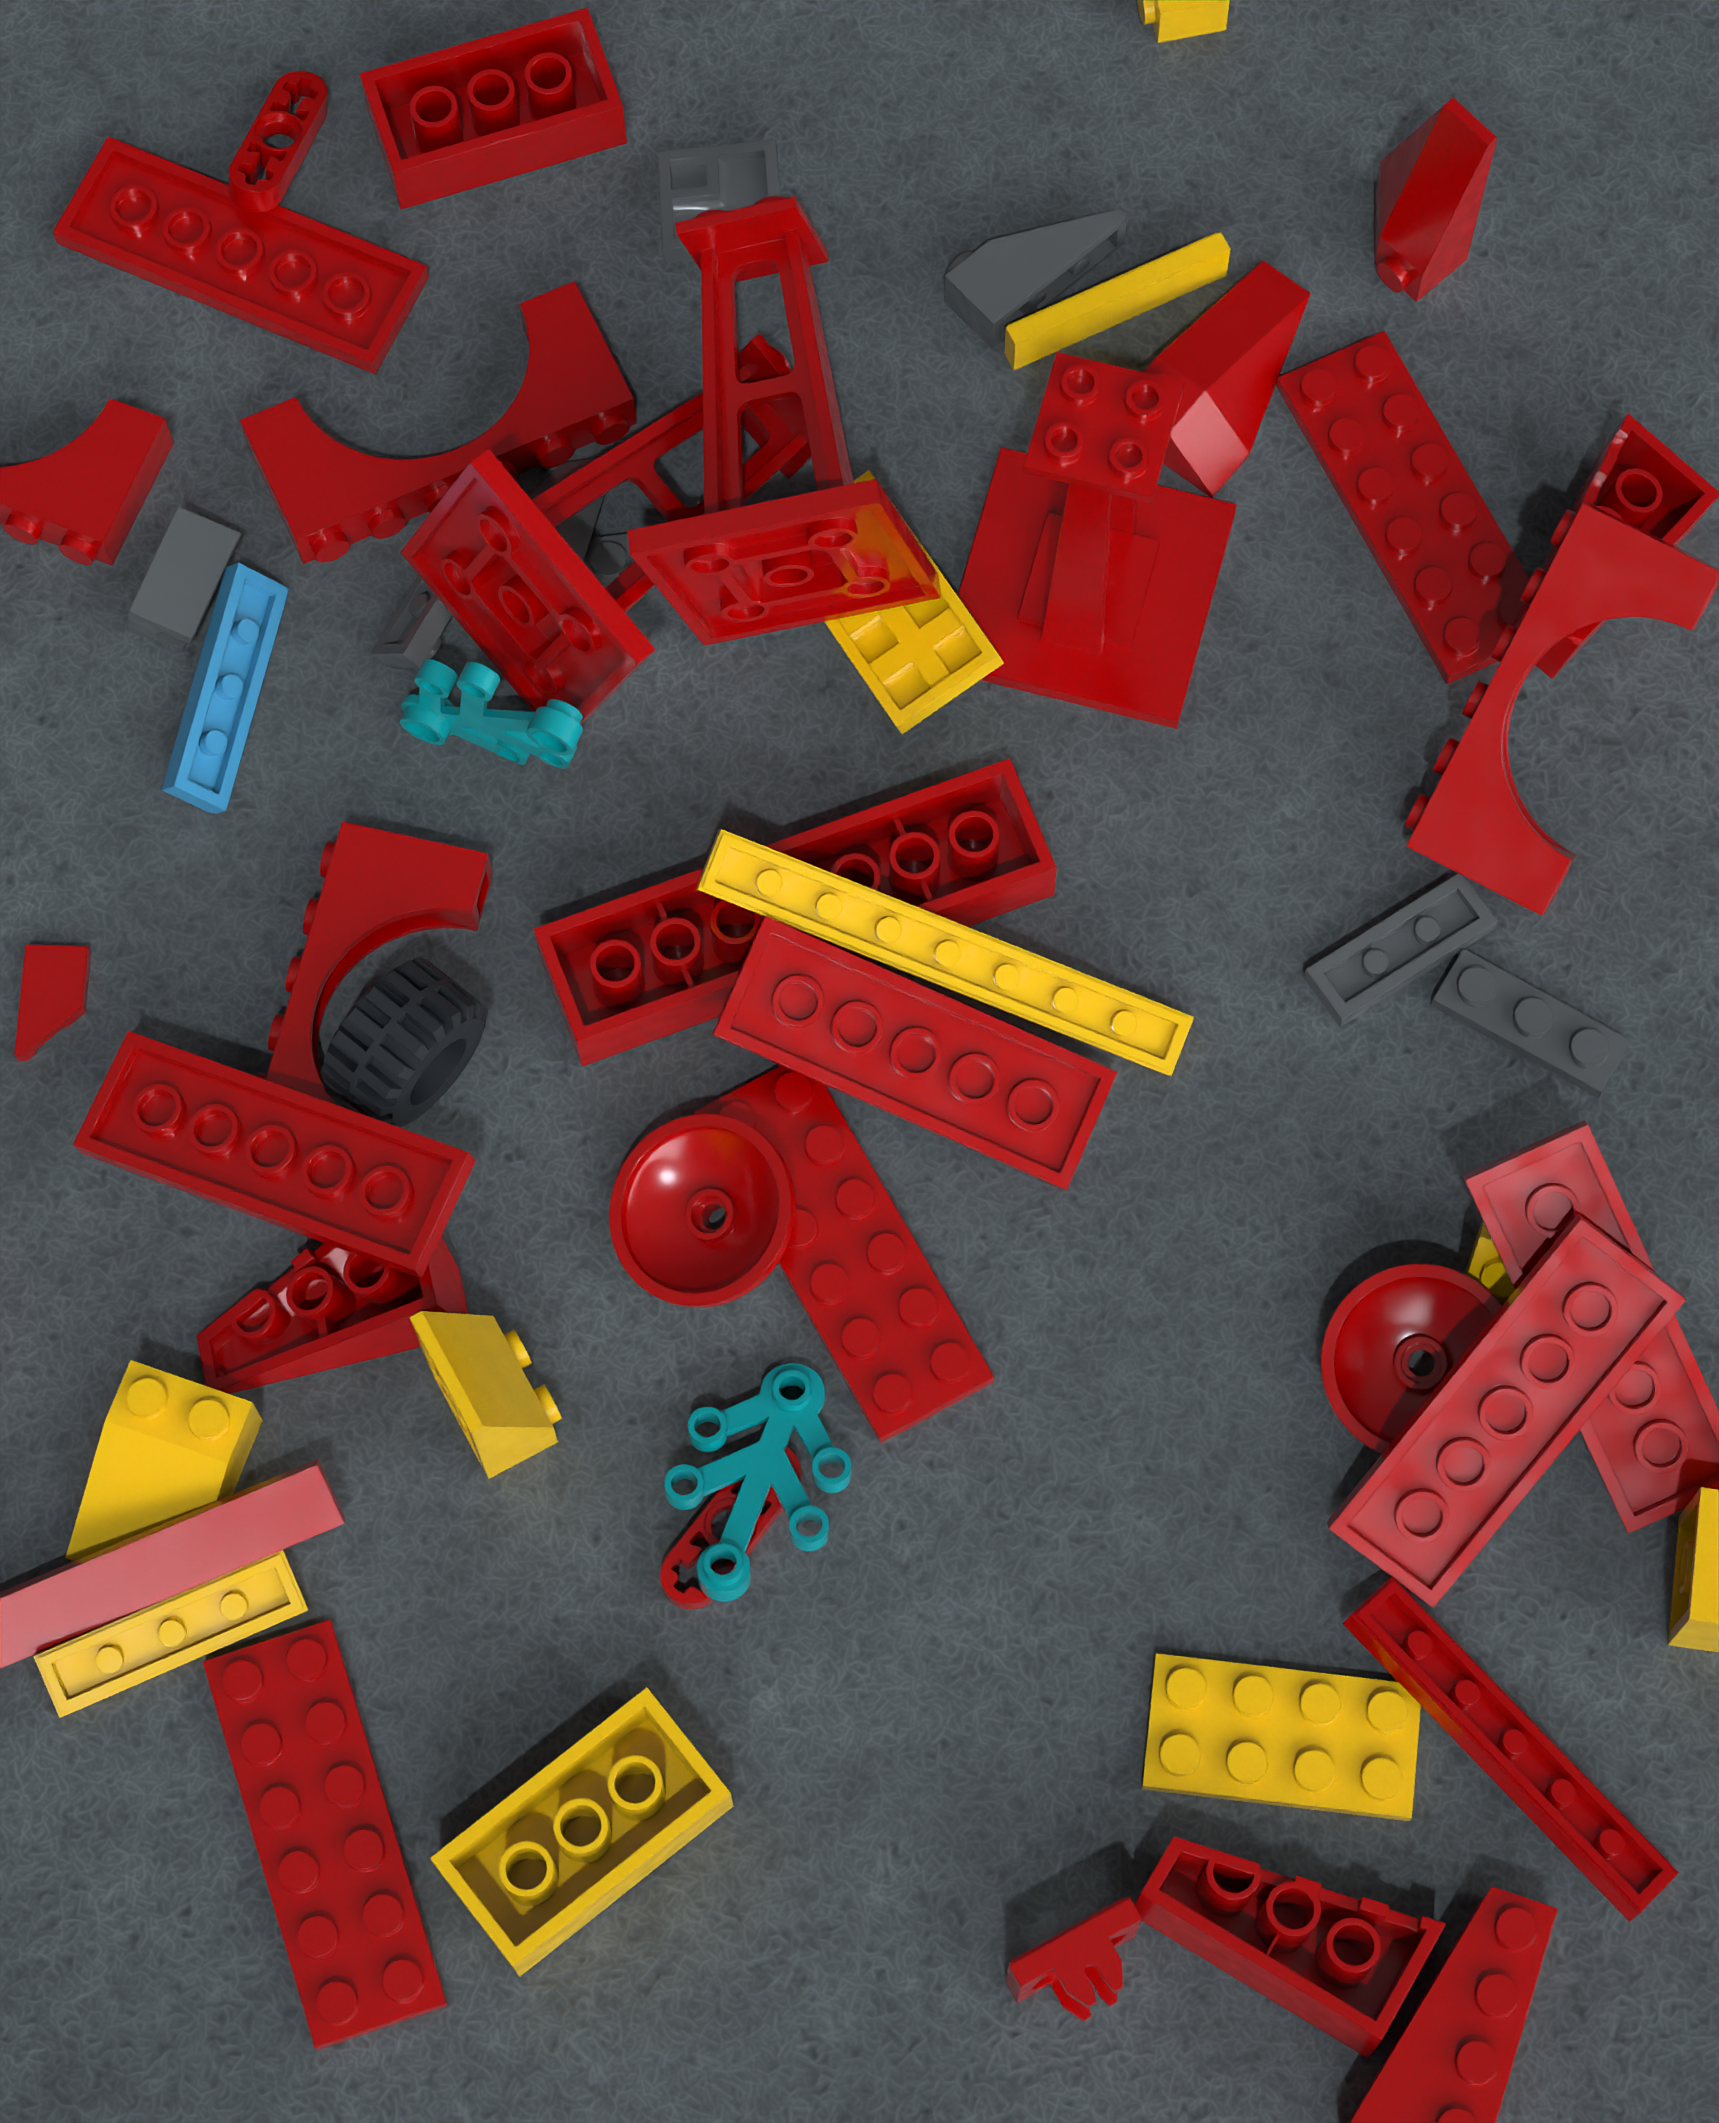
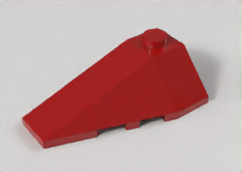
(1430, 200)
(325, 1317)

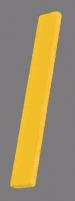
(944, 952)

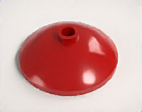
(666, 1203)
(1380, 1329)

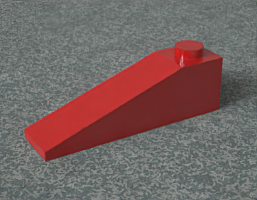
(1229, 374)

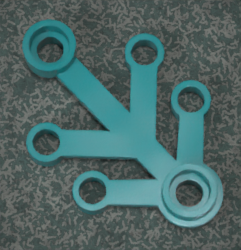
(431, 717)
(760, 1467)

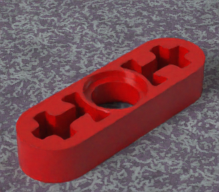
(280, 163)
(688, 1554)

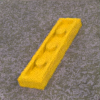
(1116, 300)
(170, 1633)

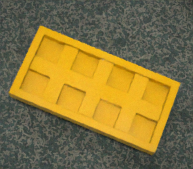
(917, 652)
(1281, 1737)

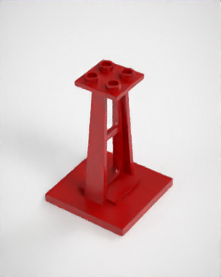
(792, 556)
(1087, 564)
(527, 591)

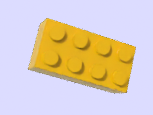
(583, 1831)

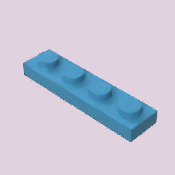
(225, 689)

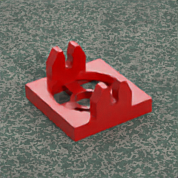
(1077, 1958)

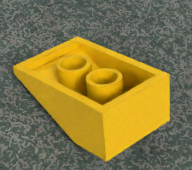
(487, 1387)
(161, 1456)

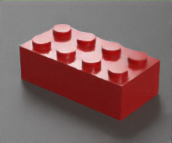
(494, 108)

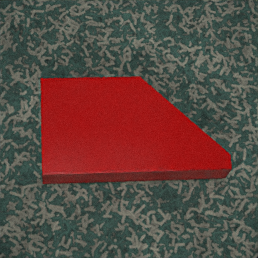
(51, 994)

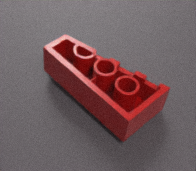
(1644, 486)
(1298, 1944)
(1469, 2022)

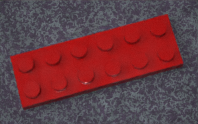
(251, 265)
(1410, 500)
(914, 1053)
(275, 1153)
(858, 1262)
(1505, 1410)
(1660, 1423)
(324, 1835)

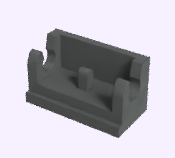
(181, 579)

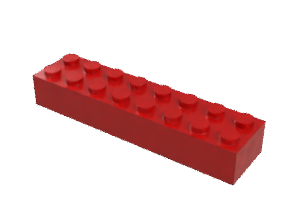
(674, 952)

